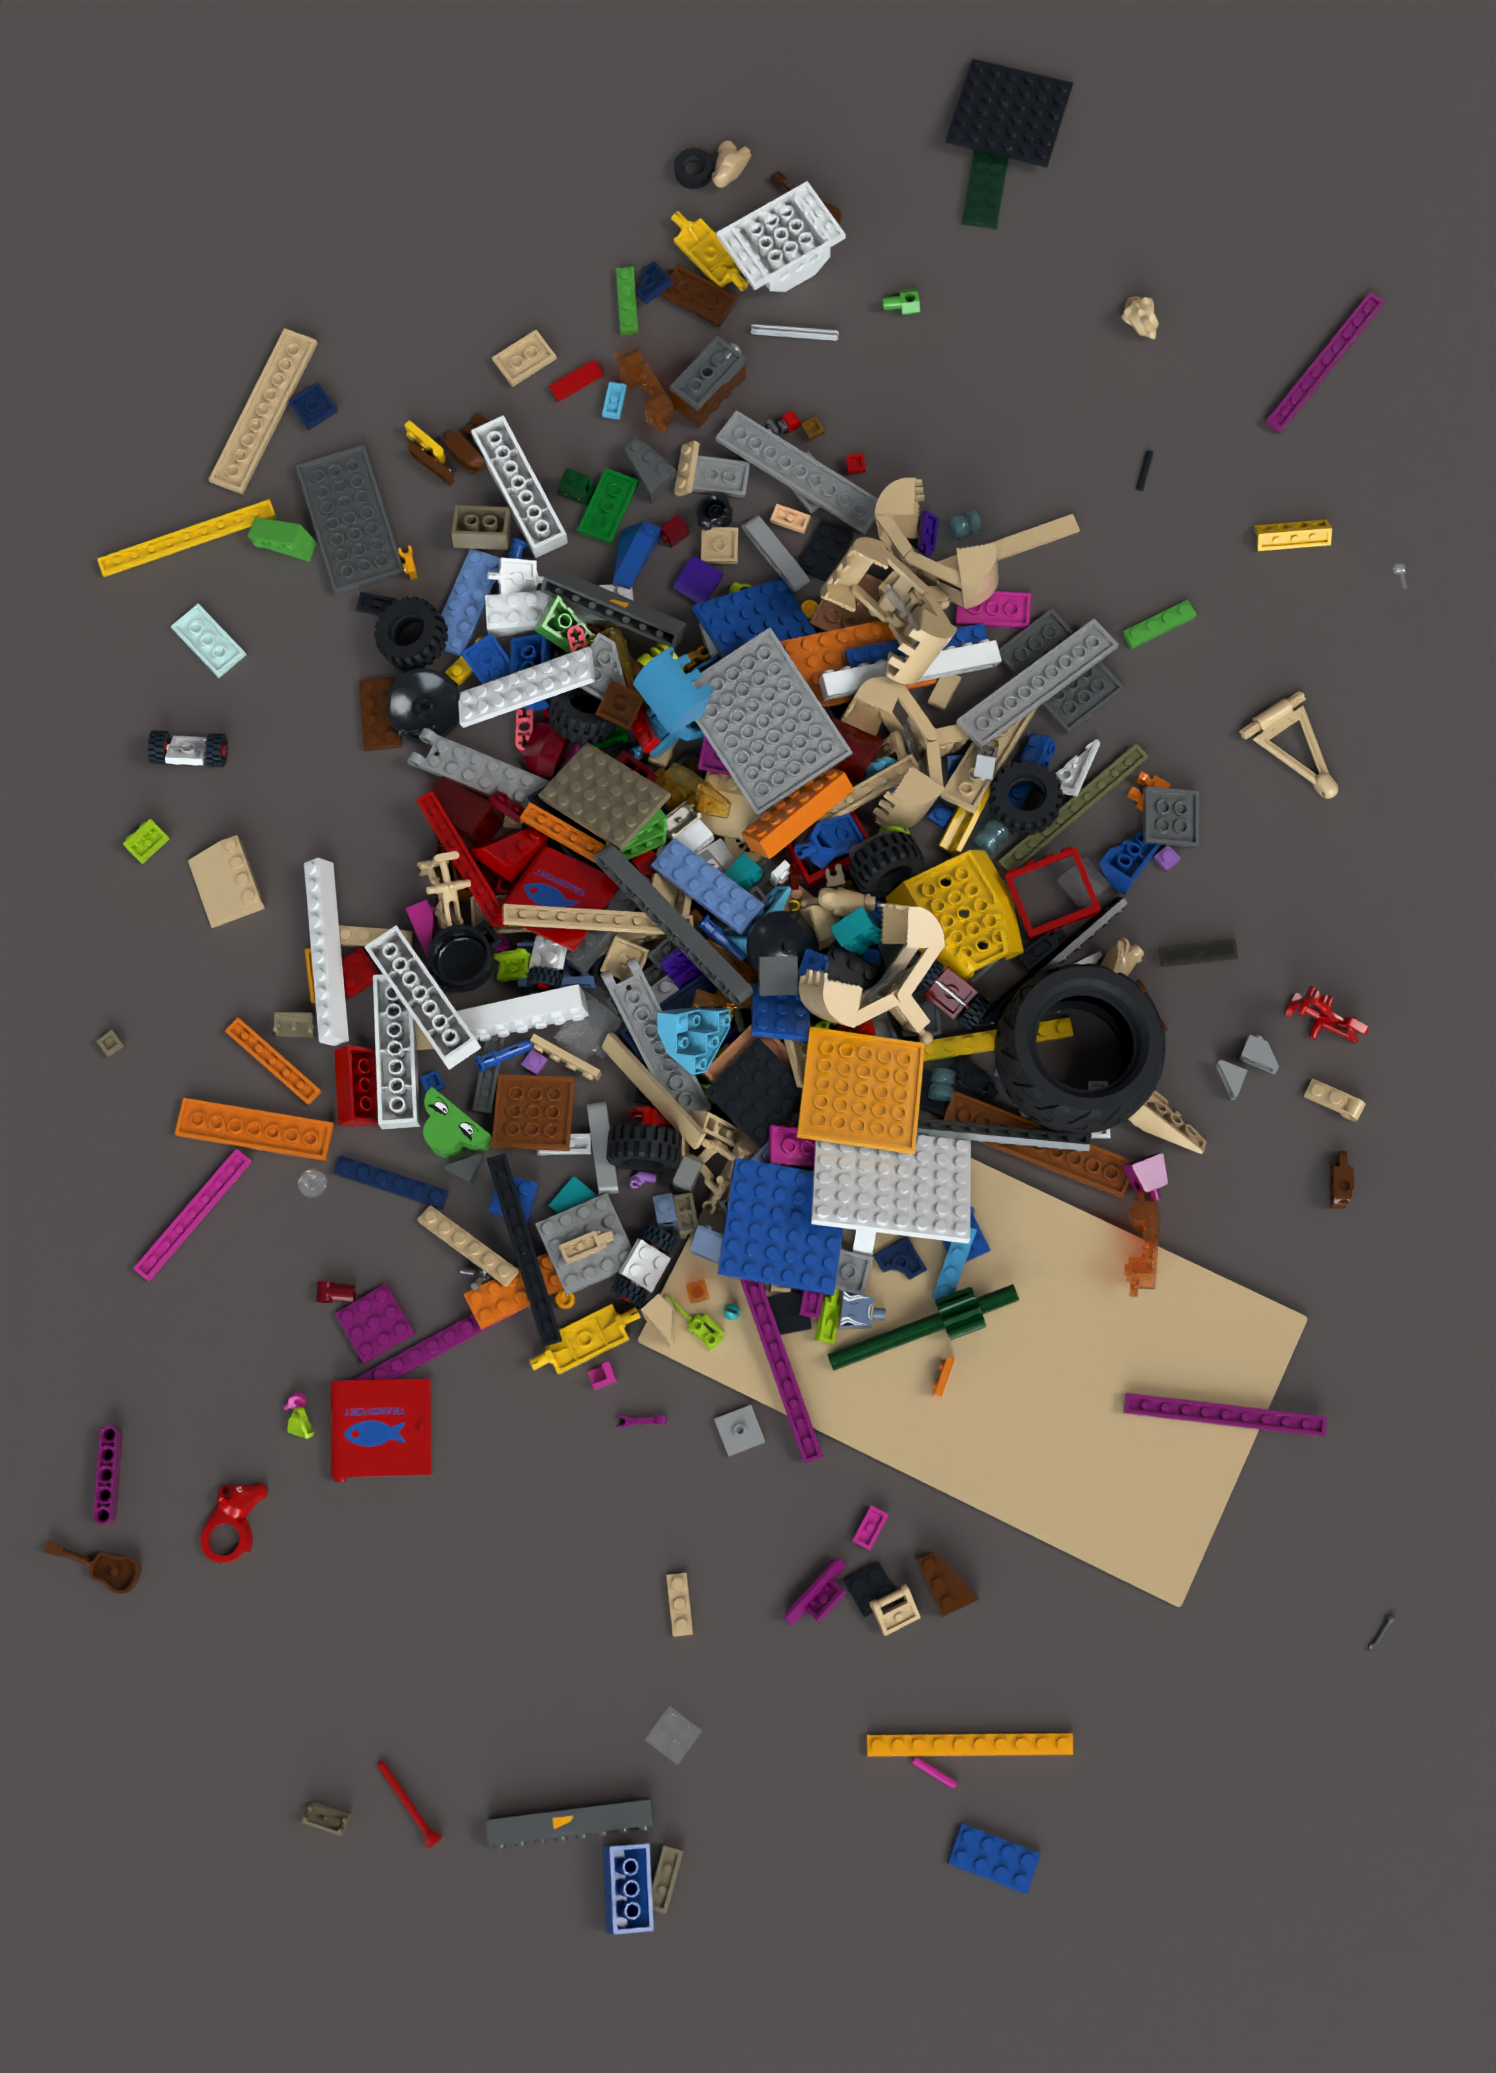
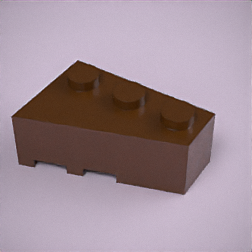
(944, 1585)

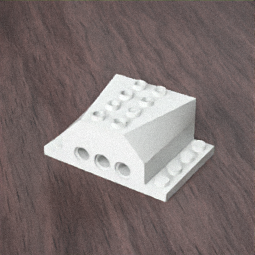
(783, 240)

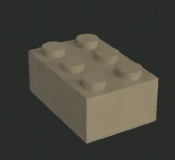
(481, 527)

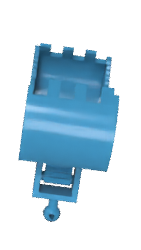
(673, 699)

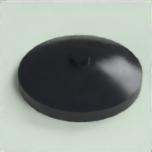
(423, 699)
(780, 935)

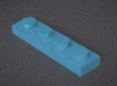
(953, 1267)

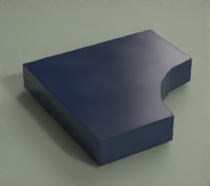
(653, 282)
(901, 1258)

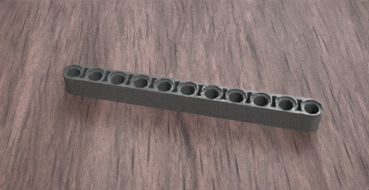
(673, 925)

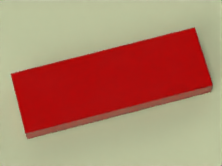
(576, 380)

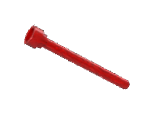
(431, 1837)

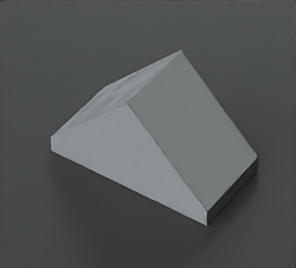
(1232, 1077)
(687, 1175)

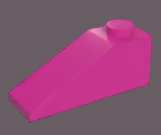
(423, 922)

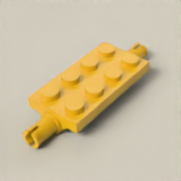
(707, 252)
(587, 1339)

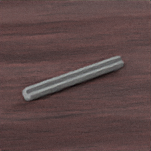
(795, 332)

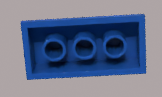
(528, 652)
(628, 1888)

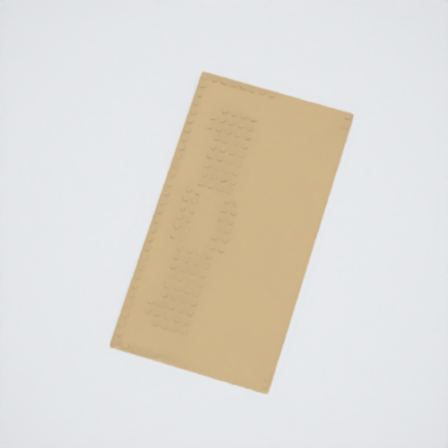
(1039, 1393)

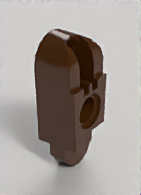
(463, 452)
(1341, 1181)

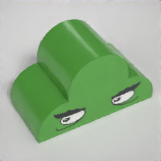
(451, 1130)

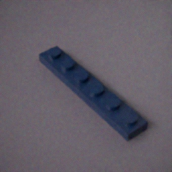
(391, 1182)

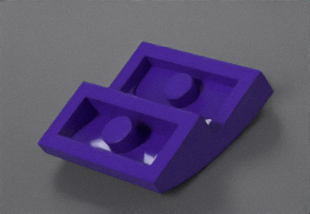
(698, 580)
(679, 968)

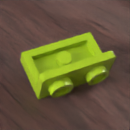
(145, 841)
(513, 964)

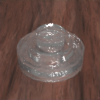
(312, 1183)

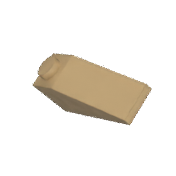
(716, 1127)

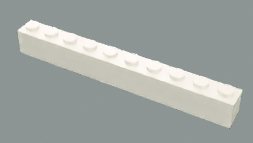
(948, 663)
(326, 952)

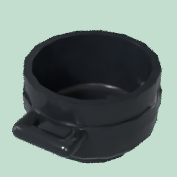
(463, 956)

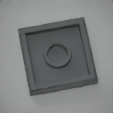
(777, 975)

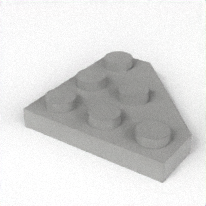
(606, 666)

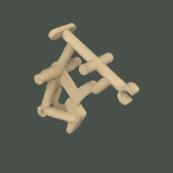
(446, 891)
(712, 1147)

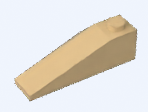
(1159, 1120)

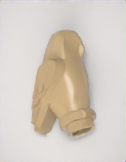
(729, 163)
(844, 901)
(1123, 956)

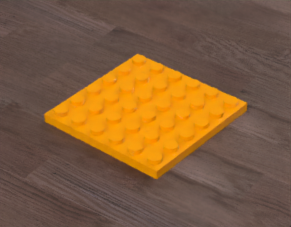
(861, 1090)

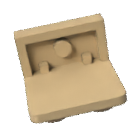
(672, 894)

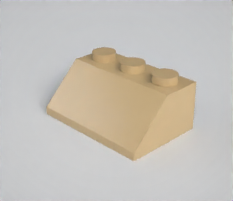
(661, 1317)

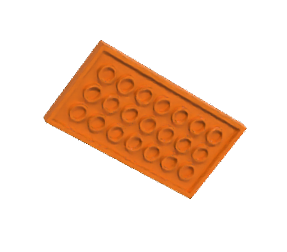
(826, 650)

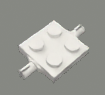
(516, 575)

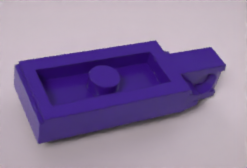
(927, 534)

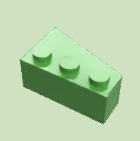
(282, 538)
(648, 838)

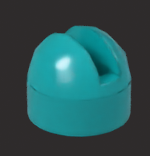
(731, 1316)

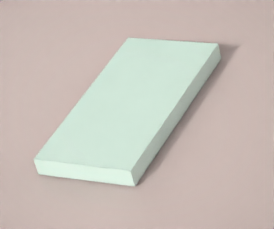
(208, 640)

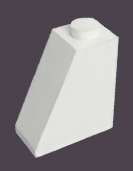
(864, 1242)

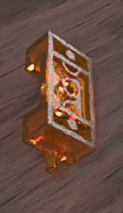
(636, 371)
(1146, 1220)

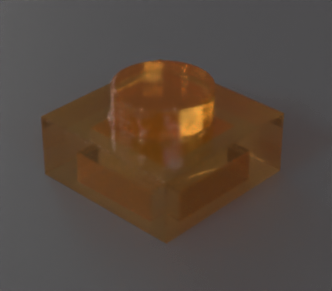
(697, 1291)

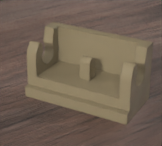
(680, 819)
(837, 880)
(294, 1024)
(685, 1214)
(326, 1818)

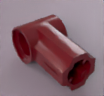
(329, 1292)

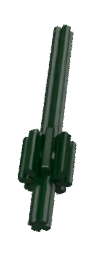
(957, 1314)

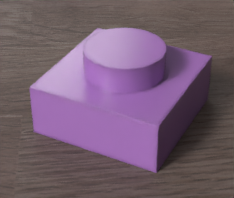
(1167, 858)
(534, 1062)

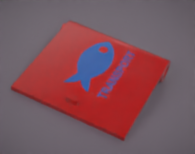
(560, 882)
(379, 1428)

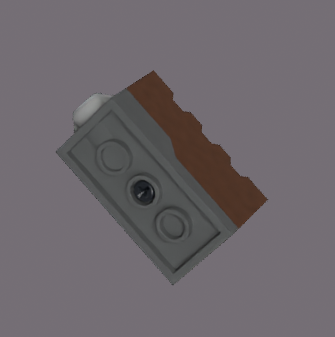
(708, 381)

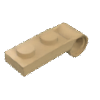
(1335, 1099)

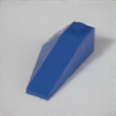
(634, 551)
(1126, 862)

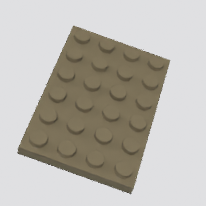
(604, 796)

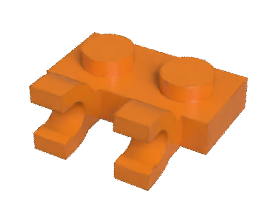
(1145, 780)

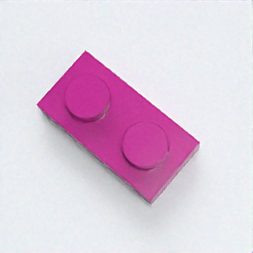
(870, 1528)

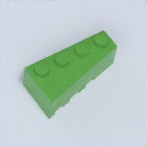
(556, 621)

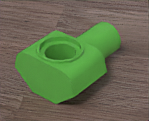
(901, 302)

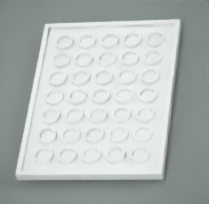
(895, 1191)

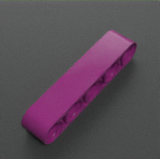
(112, 1484)

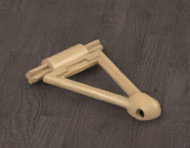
(1276, 720)

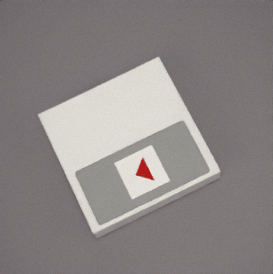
(718, 855)

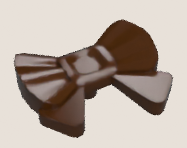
(478, 420)

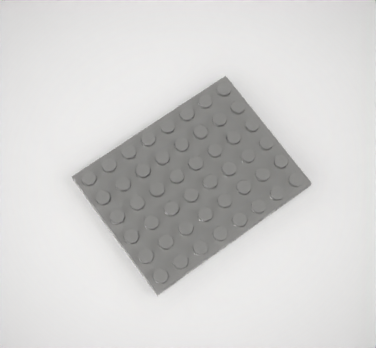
(767, 723)

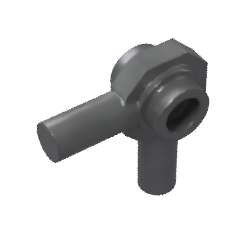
(481, 1277)

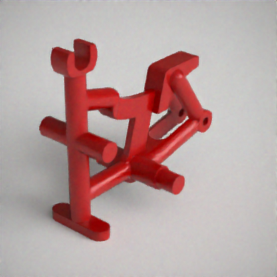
(1325, 1017)

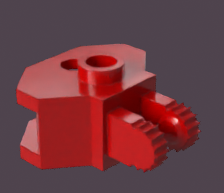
(649, 1116)

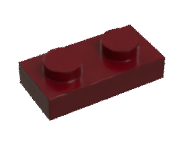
(507, 805)

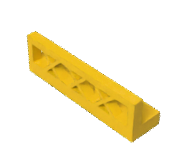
(1293, 535)
(960, 828)

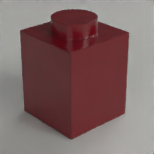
(674, 531)

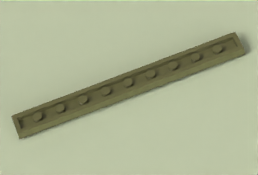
(1075, 808)

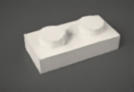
(780, 874)

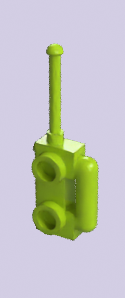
(697, 1323)

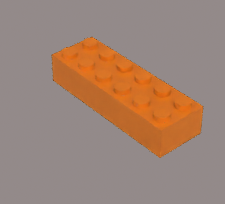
(796, 813)

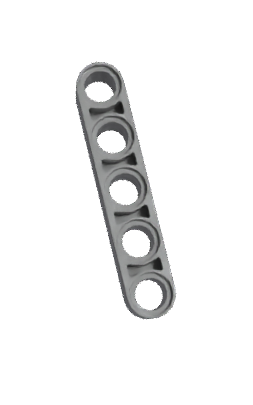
(775, 553)
(599, 1130)

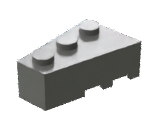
(649, 467)

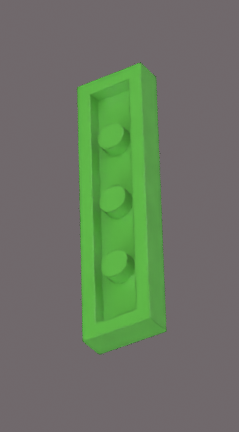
(627, 300)
(1159, 624)

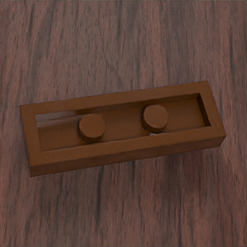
(431, 463)

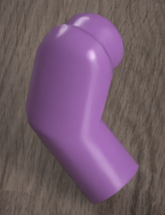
(642, 1177)

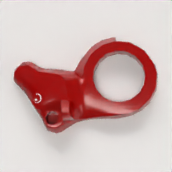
(233, 1507)

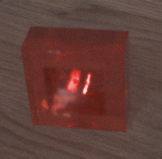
(795, 876)

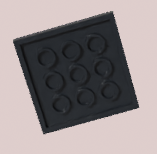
(756, 1092)

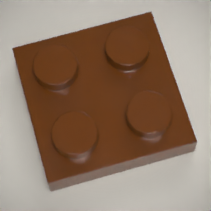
(620, 705)

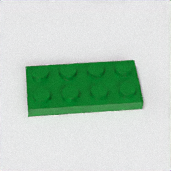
(608, 506)

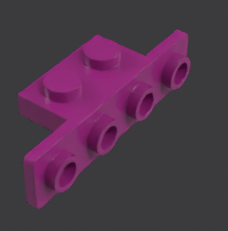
(820, 1596)

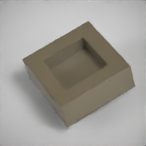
(110, 1043)

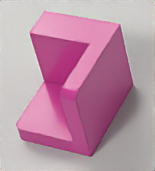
(602, 1376)

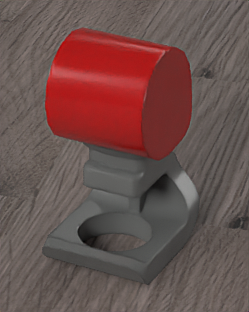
(788, 422)

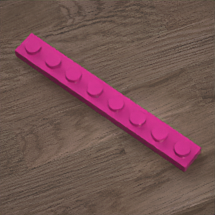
(192, 1215)

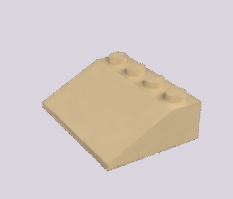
(740, 813)
(226, 882)

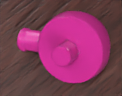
(295, 1400)

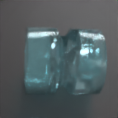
(965, 524)
(989, 839)
(942, 1084)

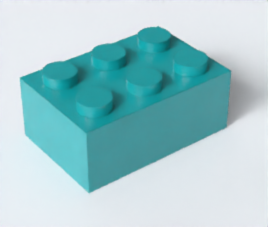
(858, 931)

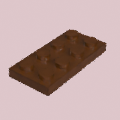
(699, 296)
(376, 726)

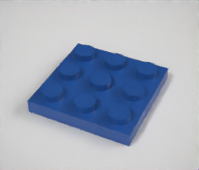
(779, 1017)

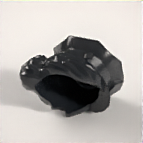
(714, 512)

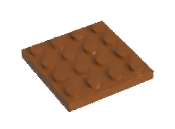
(533, 1112)

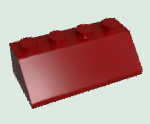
(356, 1086)

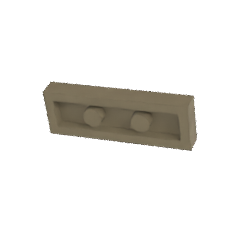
(665, 1878)

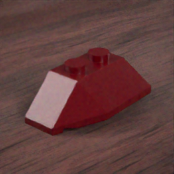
(545, 750)

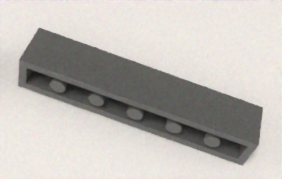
(595, 940)

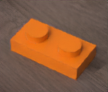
(939, 1384)

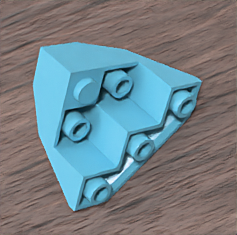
(693, 1035)

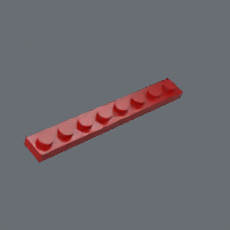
(464, 863)

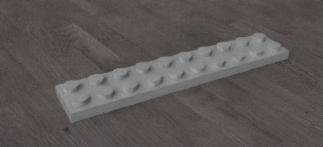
(799, 471)
(1037, 684)

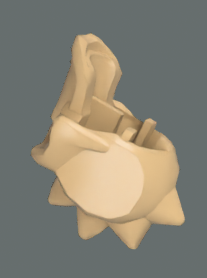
(1141, 316)

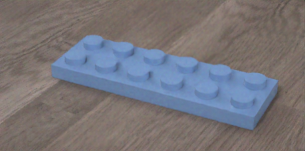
(467, 599)
(707, 886)

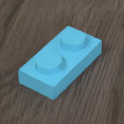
(614, 400)

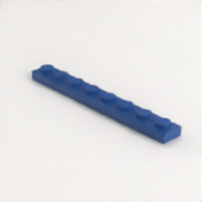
(880, 651)

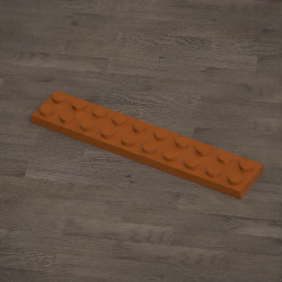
(1093, 1167)

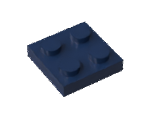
(312, 406)

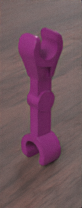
(657, 1420)

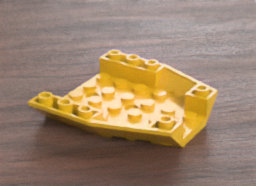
(978, 891)

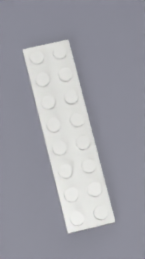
(526, 687)

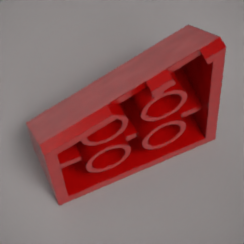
(510, 852)

